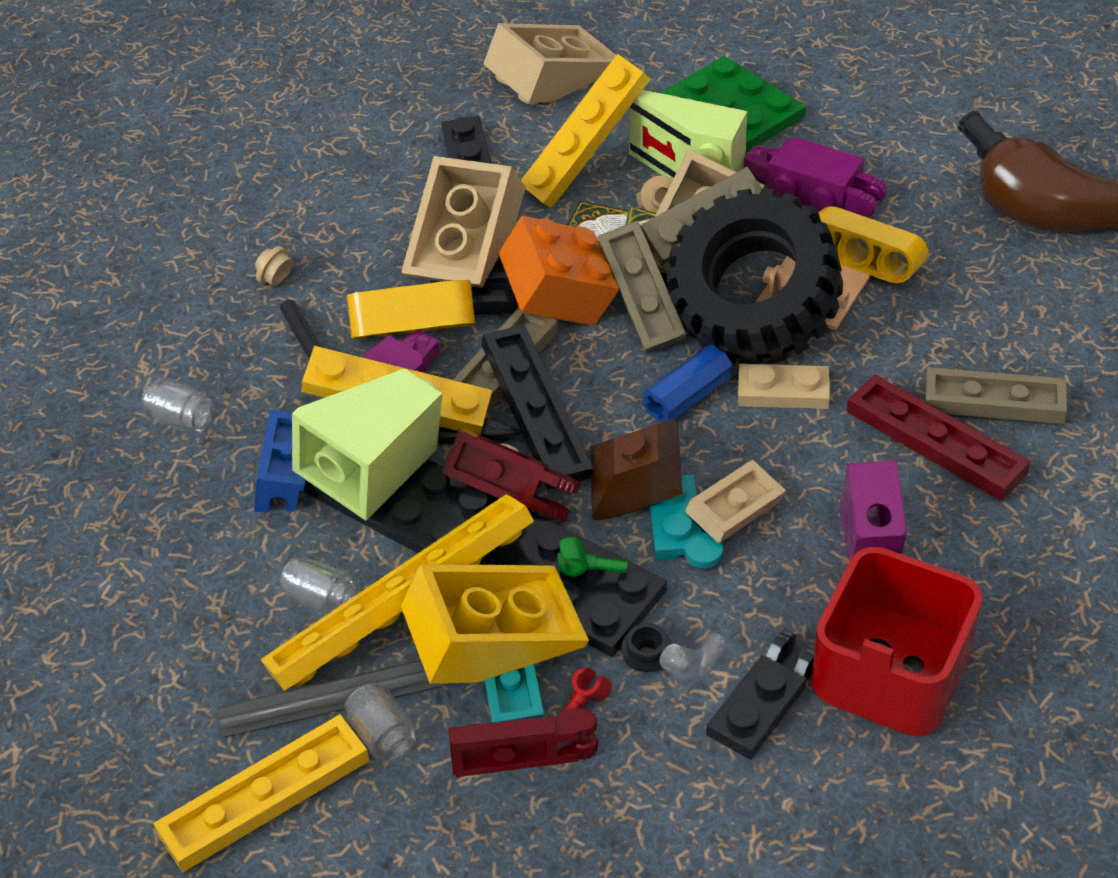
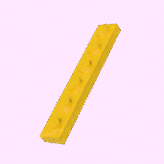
(381, 602)

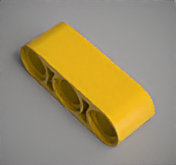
(882, 242)
(411, 309)

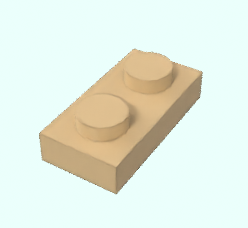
(783, 386)
(735, 501)

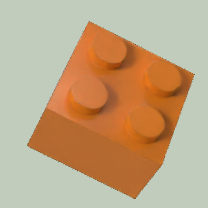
(558, 271)

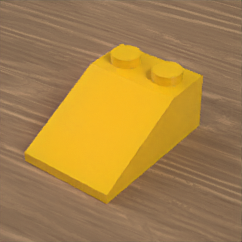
(488, 619)

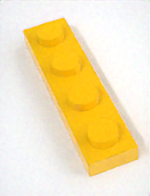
(584, 130)
(335, 371)
(261, 793)

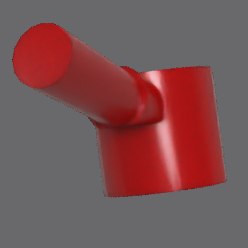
(582, 692)

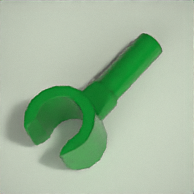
(574, 561)

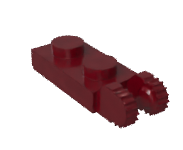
(505, 471)
(523, 743)

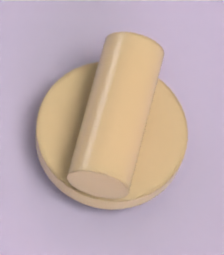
(653, 193)

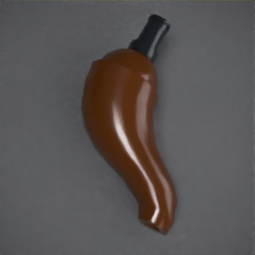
(1038, 185)

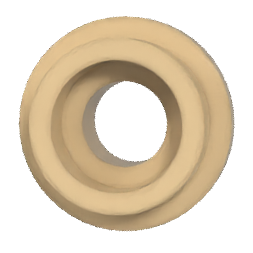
(273, 266)

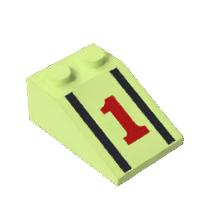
(668, 126)

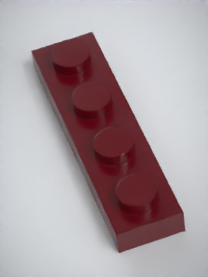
(938, 437)

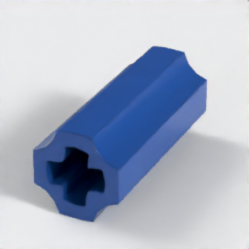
(687, 384)

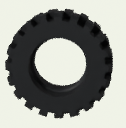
(740, 228)

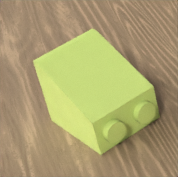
(367, 439)

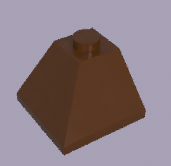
(635, 470)

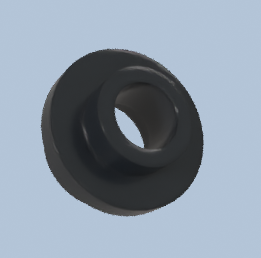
(640, 637)

